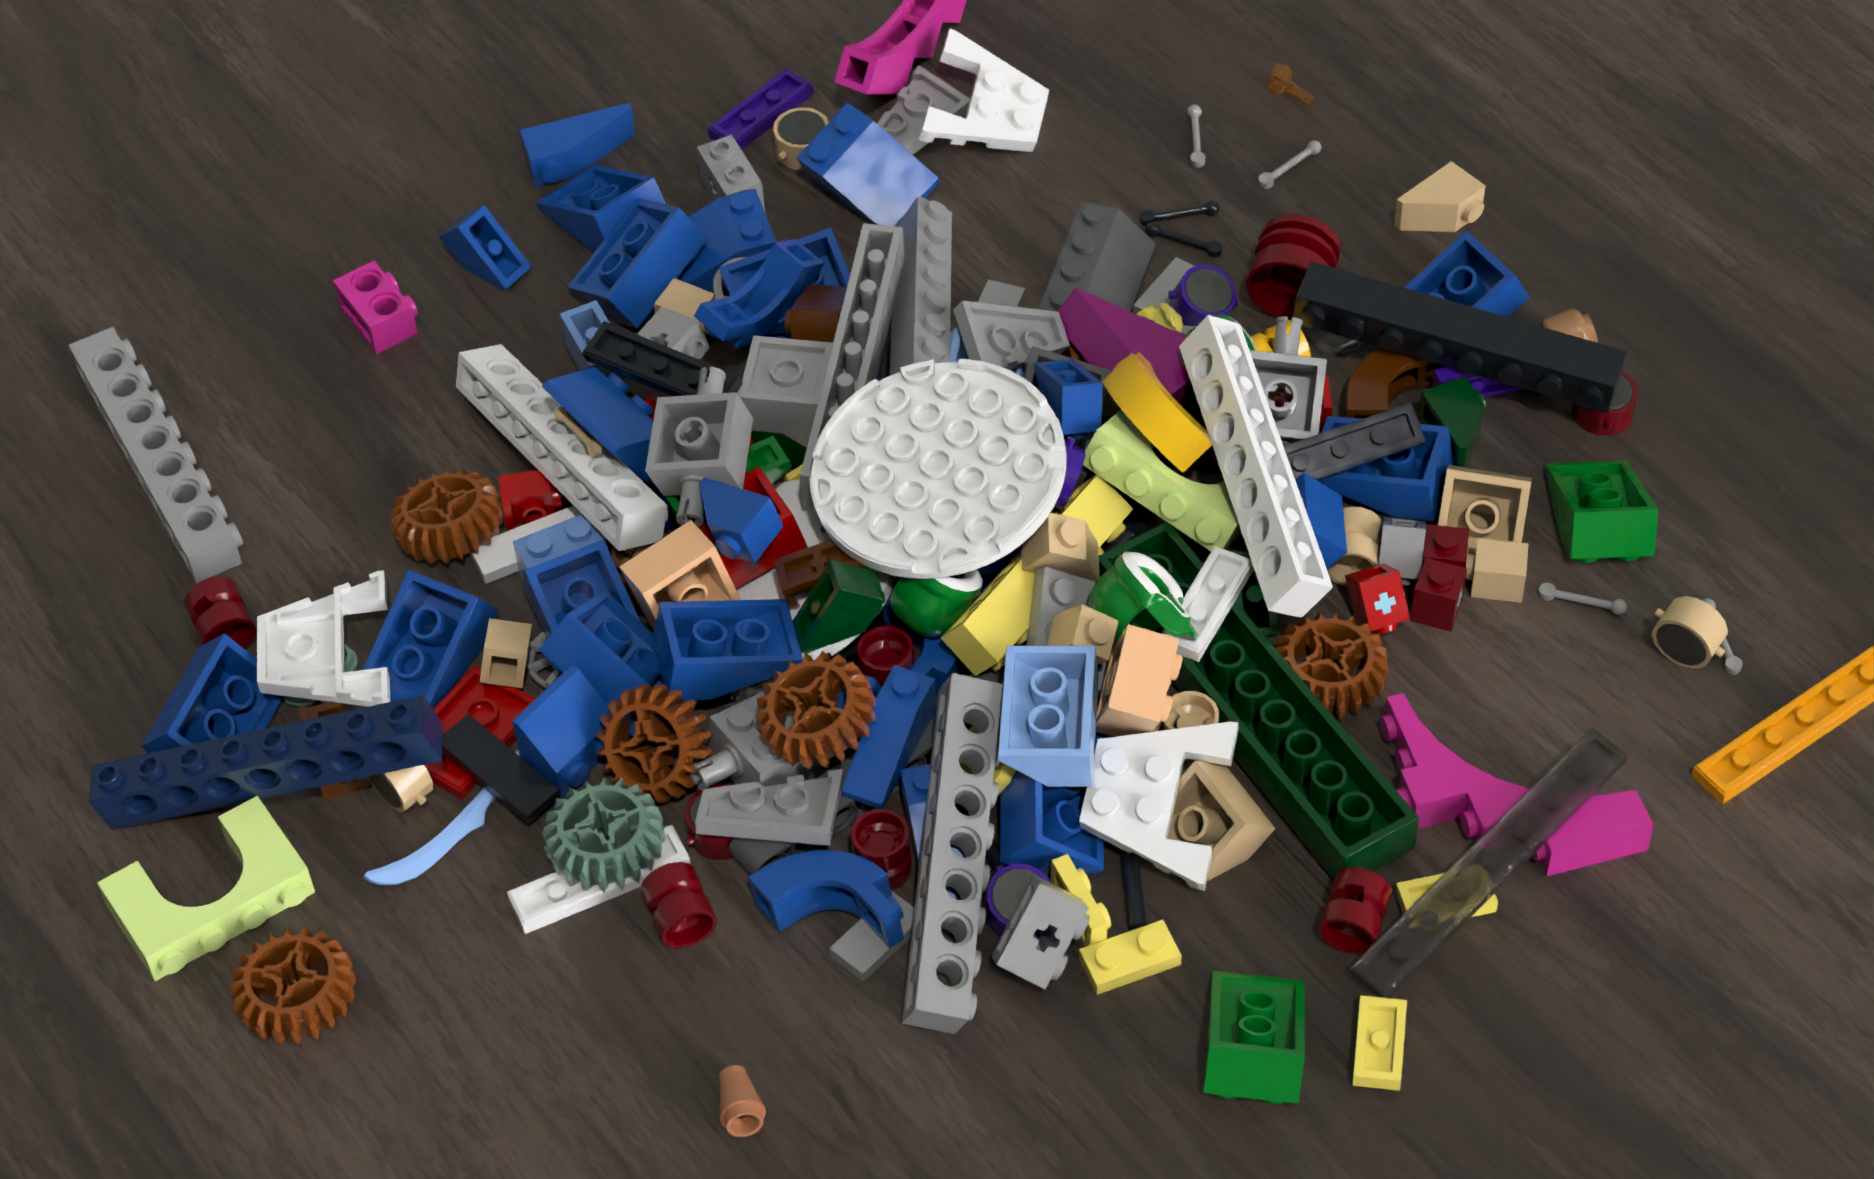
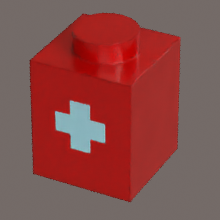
(1377, 598)

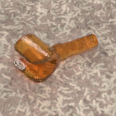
(1281, 82)

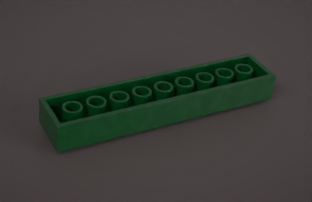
(1285, 733)

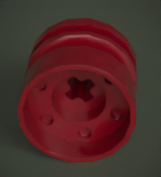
(1283, 257)

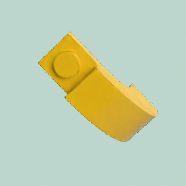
(1156, 412)

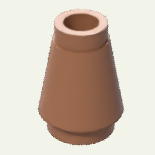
(740, 1104)

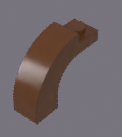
(1384, 377)

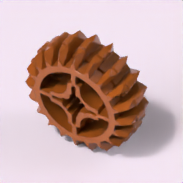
(446, 516)
(1334, 653)
(652, 708)
(819, 725)
(303, 996)

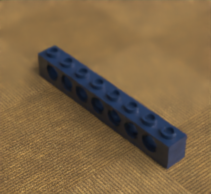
(267, 762)

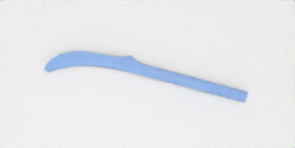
(423, 859)

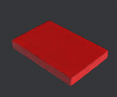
(488, 704)

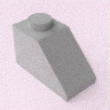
(1403, 546)

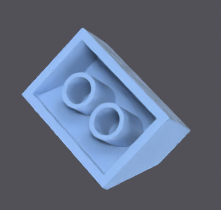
(1050, 713)

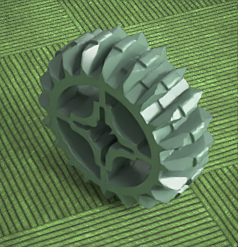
(581, 849)

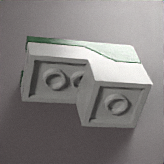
(784, 389)

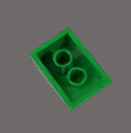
(1602, 510)
(1255, 1037)

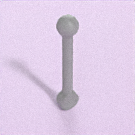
(1197, 158)
(1266, 179)
(1548, 592)
(1732, 663)

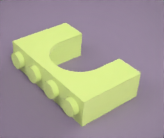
(1128, 462)
(174, 935)

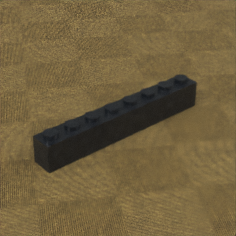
(1459, 337)

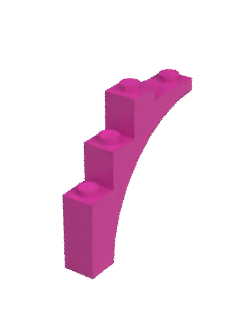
(886, 57)
(1447, 788)

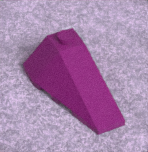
(1110, 334)

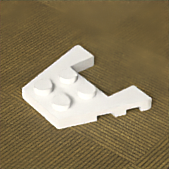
(1003, 105)
(304, 647)
(1138, 788)

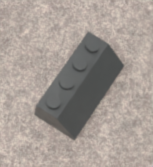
(1101, 256)

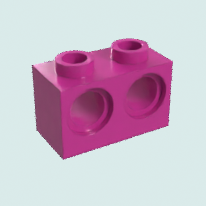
(376, 306)

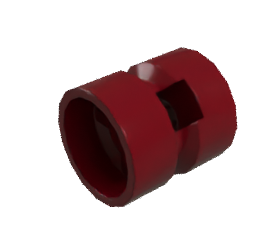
(219, 609)
(883, 649)
(884, 840)
(678, 905)
(1355, 910)

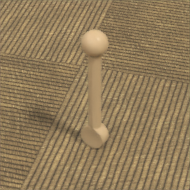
(593, 446)

